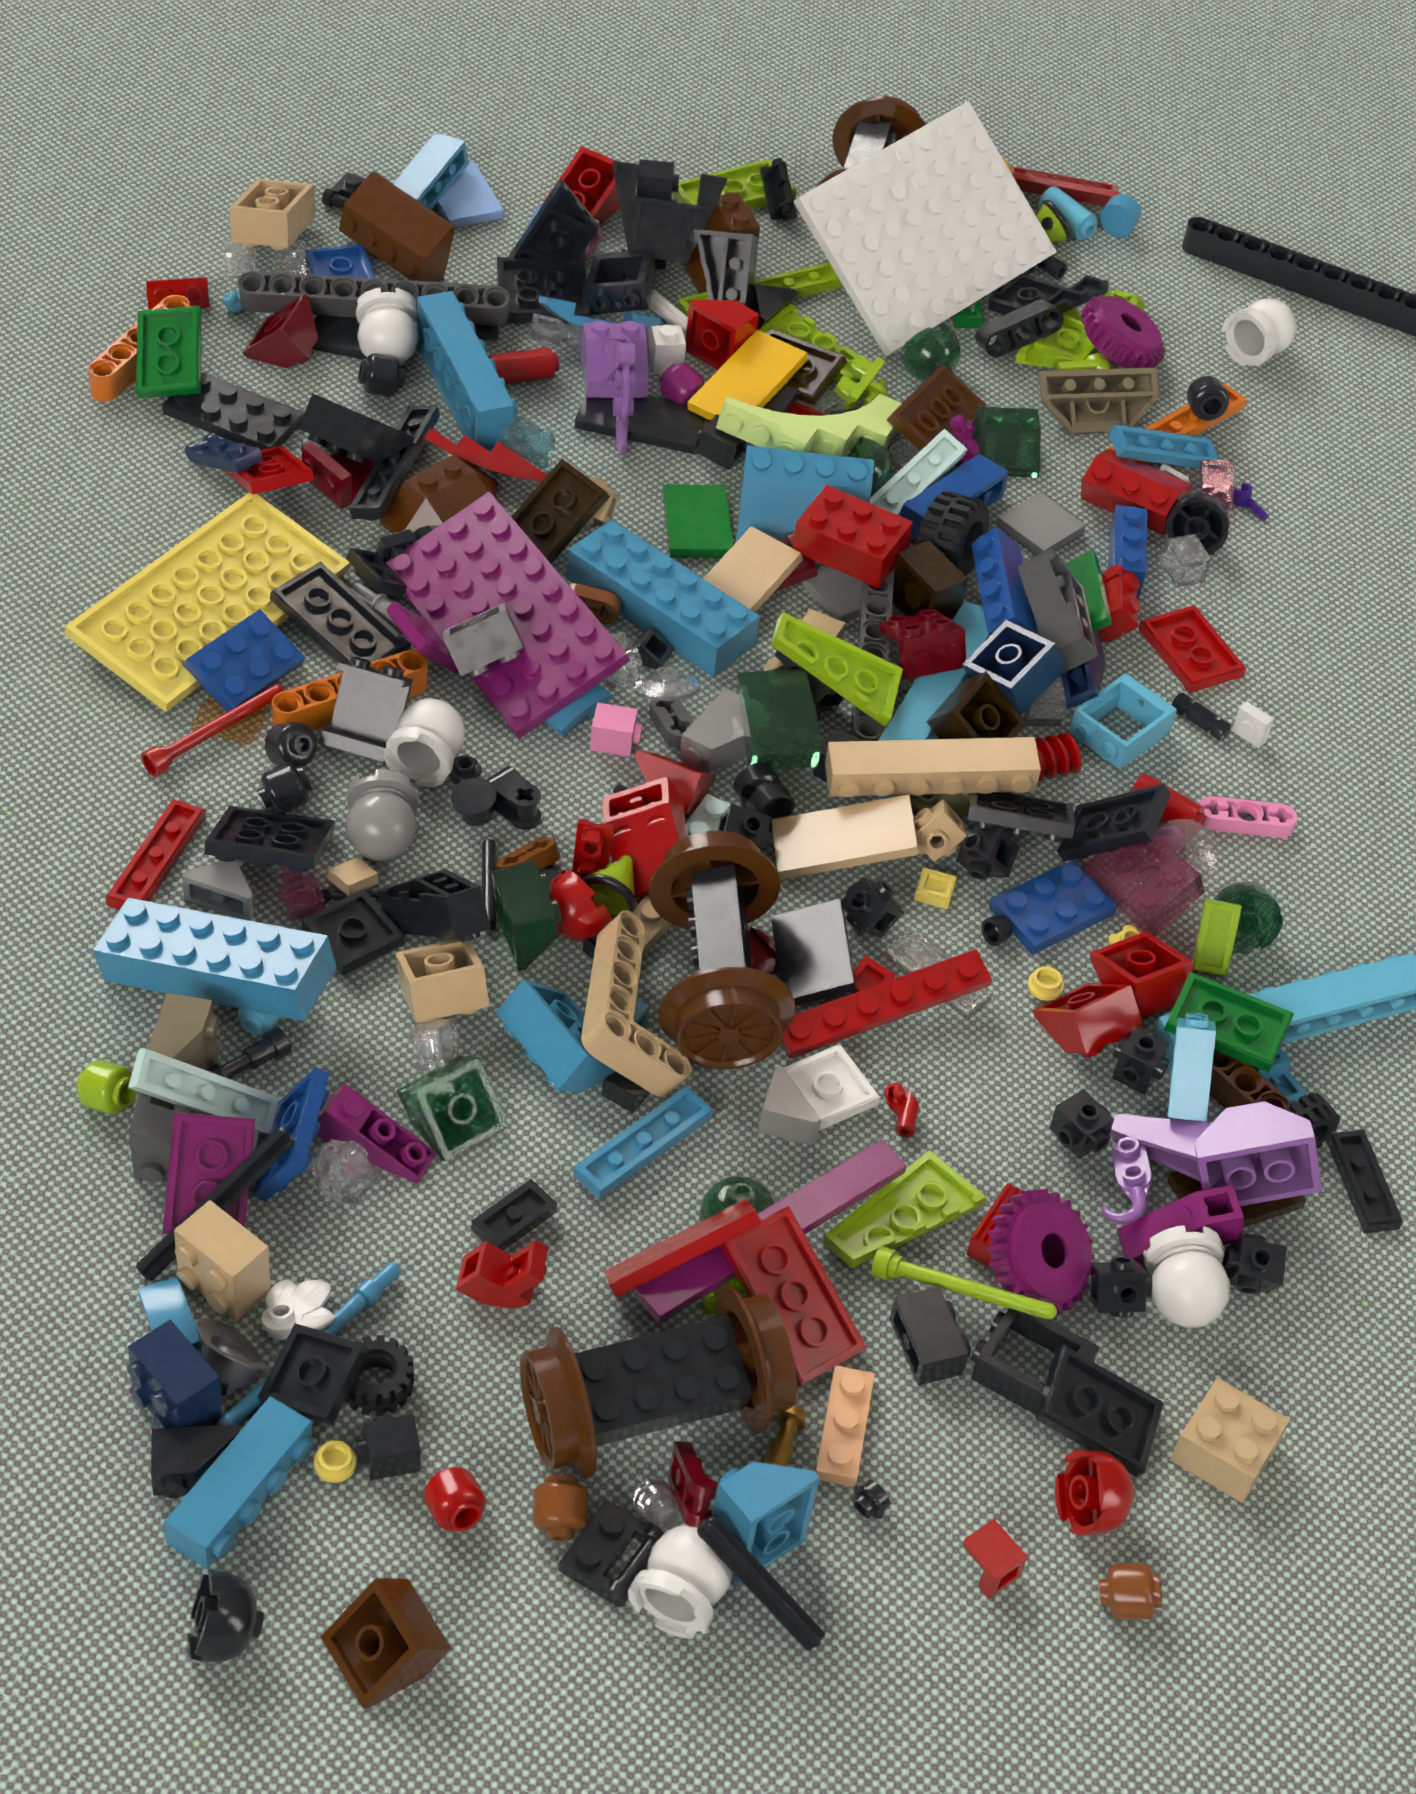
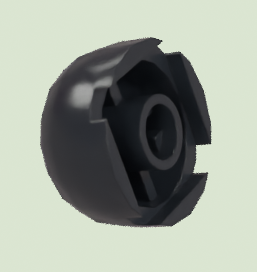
(1201, 516)
(223, 1618)

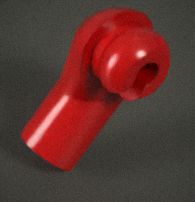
(904, 1106)

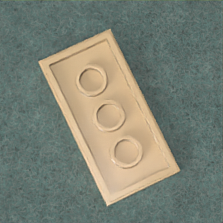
(844, 837)

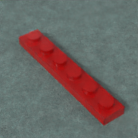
(885, 1003)

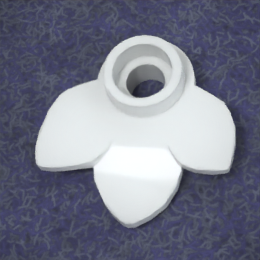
(298, 1305)

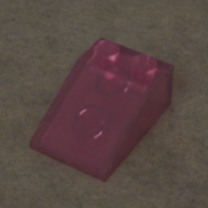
(1147, 883)

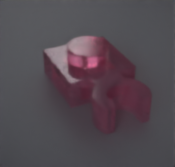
(1217, 479)

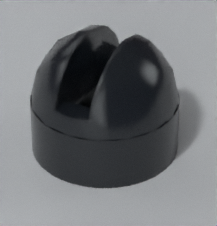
(990, 933)

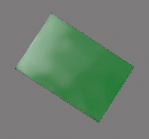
(169, 352)
(697, 520)
(1088, 573)
(1244, 1024)

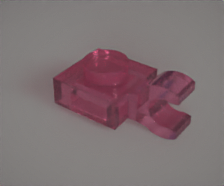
(300, 894)

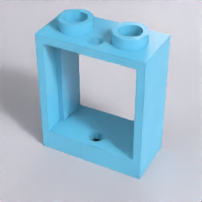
(1127, 695)
(1192, 1067)

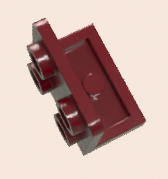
(335, 474)
(926, 642)

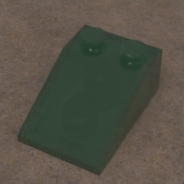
(779, 718)

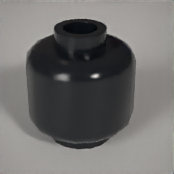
(381, 374)
(1207, 398)
(290, 743)
(285, 788)

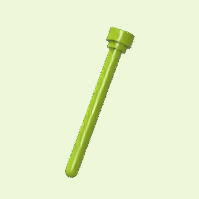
(889, 1265)

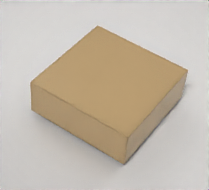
(353, 876)

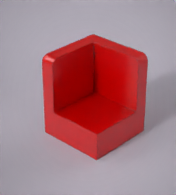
(996, 1555)

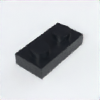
(376, 572)
(514, 1215)

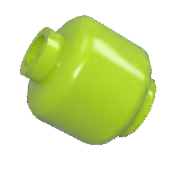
(105, 1087)

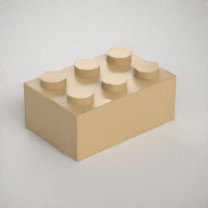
(272, 213)

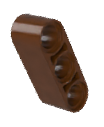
(1240, 1084)

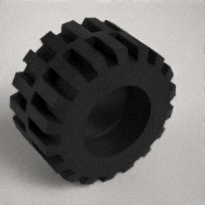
(953, 524)

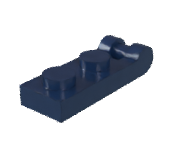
(223, 454)

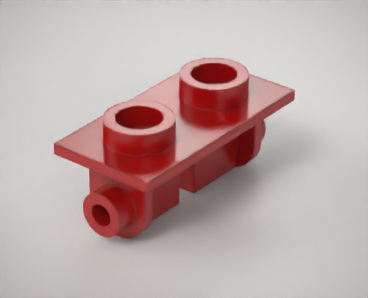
(191, 288)

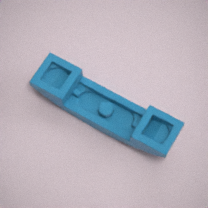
(565, 311)

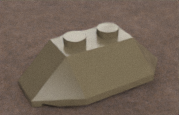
(1098, 397)

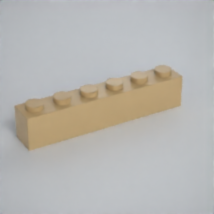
(932, 766)

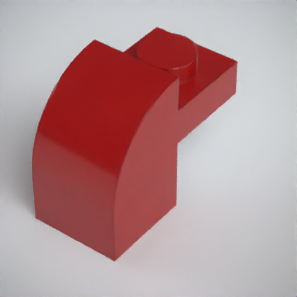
(502, 1278)

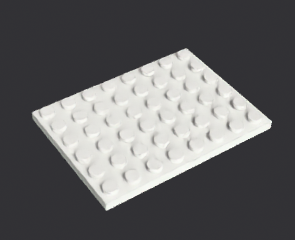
(925, 227)

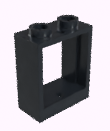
(610, 285)
(1009, 1381)

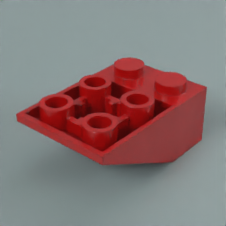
(645, 827)

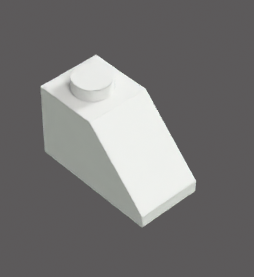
(665, 346)

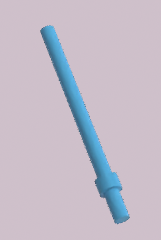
(364, 1296)

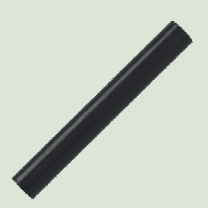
(488, 866)

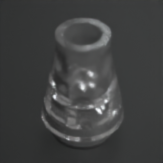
(657, 1504)

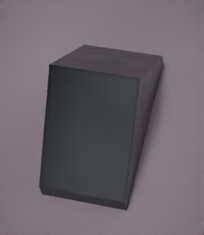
(770, 301)

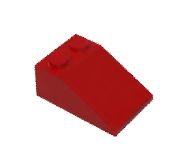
(593, 183)

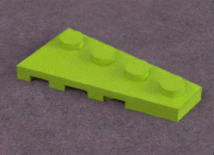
(793, 324)
(846, 669)
(903, 1210)

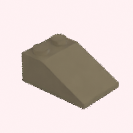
(185, 1033)

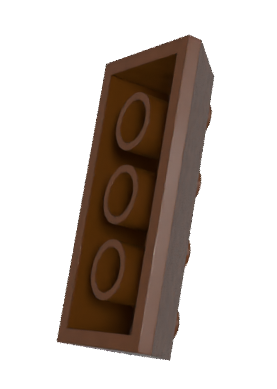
(398, 229)

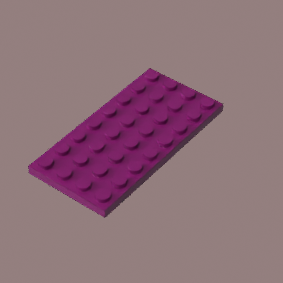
(489, 560)

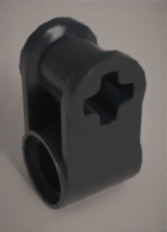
(516, 798)

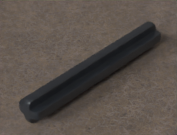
(760, 1582)

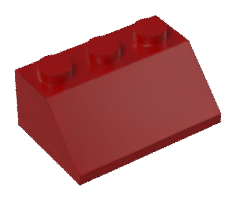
(1132, 483)

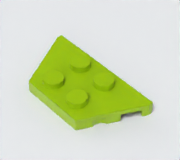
(1066, 344)

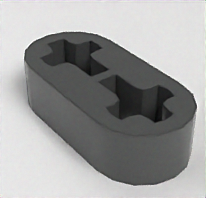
(665, 722)

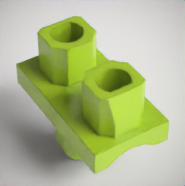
(867, 372)

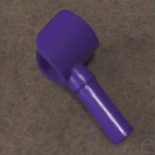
(1243, 498)

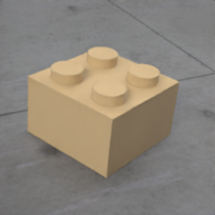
(442, 980)
(222, 1261)
(1229, 1440)

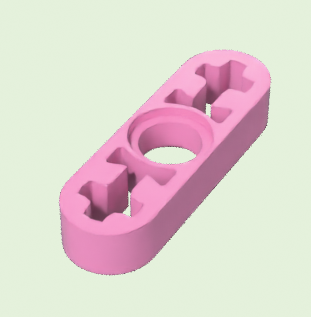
(1269, 827)

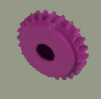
(1122, 332)
(1041, 1249)

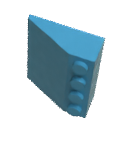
(785, 482)

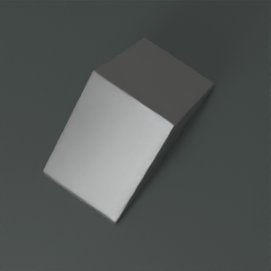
(219, 888)
(788, 1112)

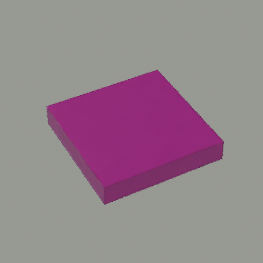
(421, 636)

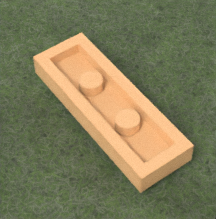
(844, 1426)

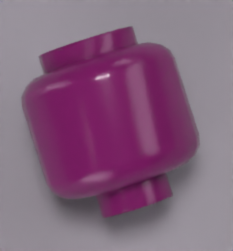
(680, 382)

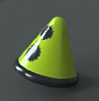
(1054, 222)
(614, 886)

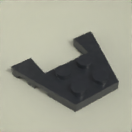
(663, 224)
(1026, 290)

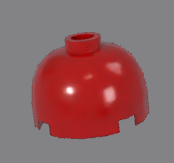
(578, 908)
(1093, 1492)

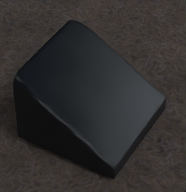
(653, 648)
(623, 1092)

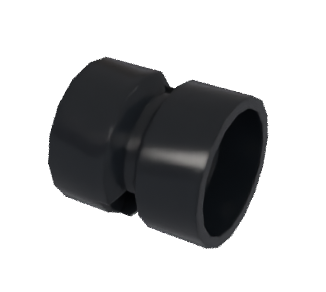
(762, 789)

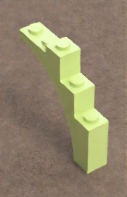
(809, 433)

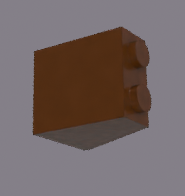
(727, 216)

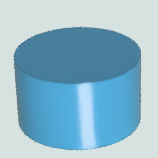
(1120, 215)

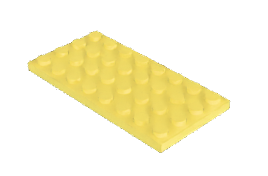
(198, 595)

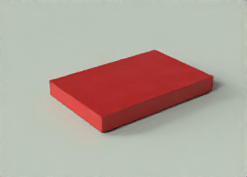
(275, 471)
(1192, 648)

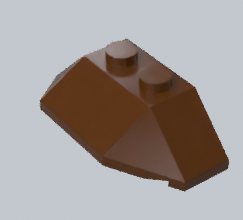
(437, 495)

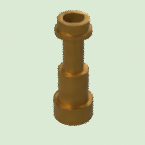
(780, 1450)

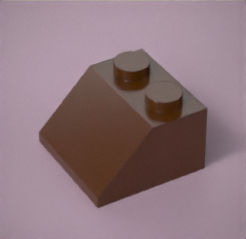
(385, 1640)

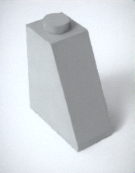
(715, 735)

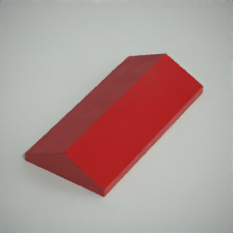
(1078, 189)

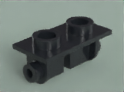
(778, 190)

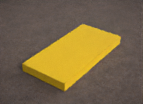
(749, 375)

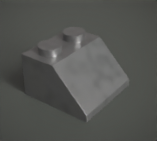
(483, 640)

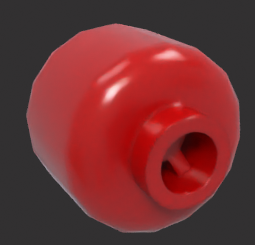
(455, 1499)

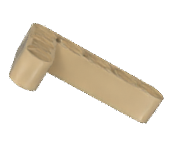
(610, 1008)

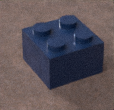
(1018, 663)
(173, 1380)

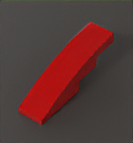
(499, 460)

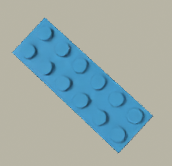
(463, 369)
(666, 596)
(216, 958)

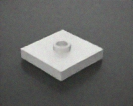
(833, 1085)

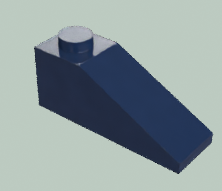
(1084, 680)

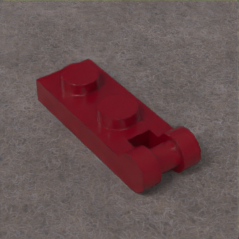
(690, 1484)

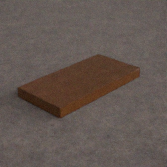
(933, 407)

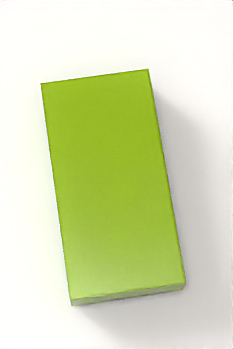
(1216, 937)

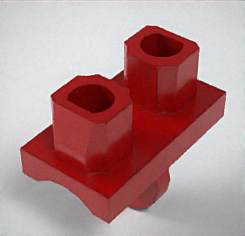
(592, 847)

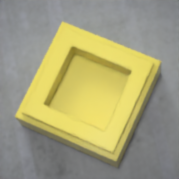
(935, 888)

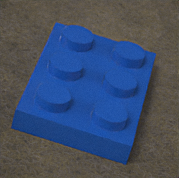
(244, 661)
(1053, 906)
(298, 1115)

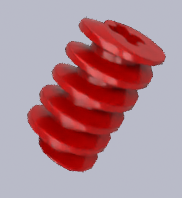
(1058, 755)

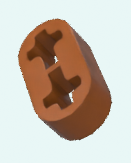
(596, 601)
(542, 851)

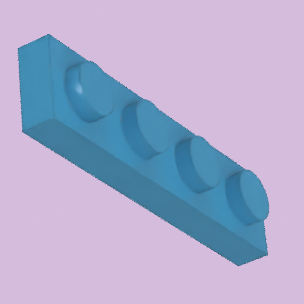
(1161, 446)
(642, 1142)

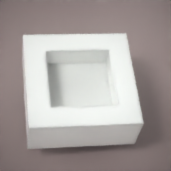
(1252, 724)

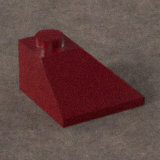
(285, 335)

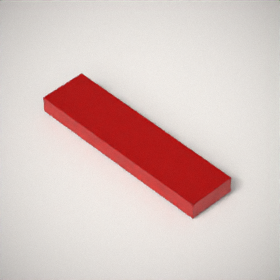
(157, 854)

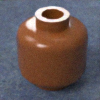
(560, 1507)
(1131, 1591)

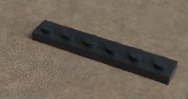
(388, 475)

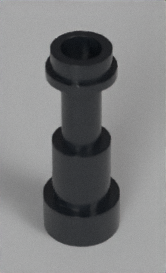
(272, 1045)

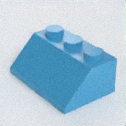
(551, 1033)
(767, 1508)

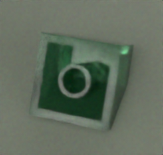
(1010, 438)
(525, 911)
(453, 1106)

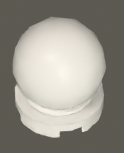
(387, 323)
(1259, 331)
(426, 742)
(1188, 1276)
(681, 1583)

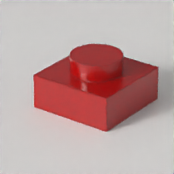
(870, 973)

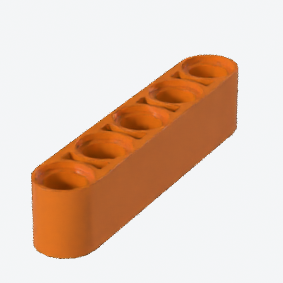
(117, 365)
(315, 701)

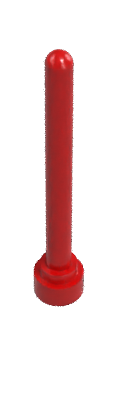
(157, 759)

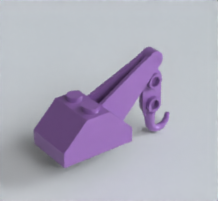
(615, 367)
(1249, 1146)

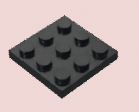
(545, 277)
(1022, 814)
(269, 838)

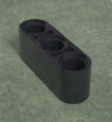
(1006, 326)

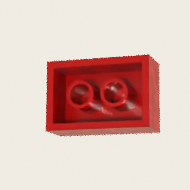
(852, 536)

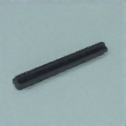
(223, 1196)

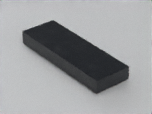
(1364, 1181)

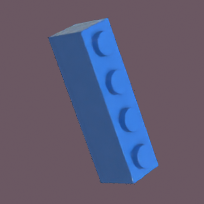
(976, 479)
(1000, 581)

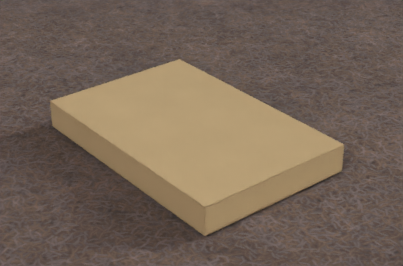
(754, 568)

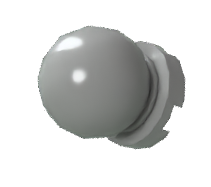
(381, 814)

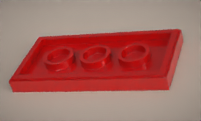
(682, 1247)
(783, 1265)

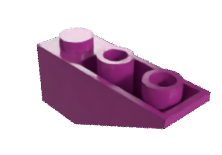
(388, 1144)
(1208, 1208)

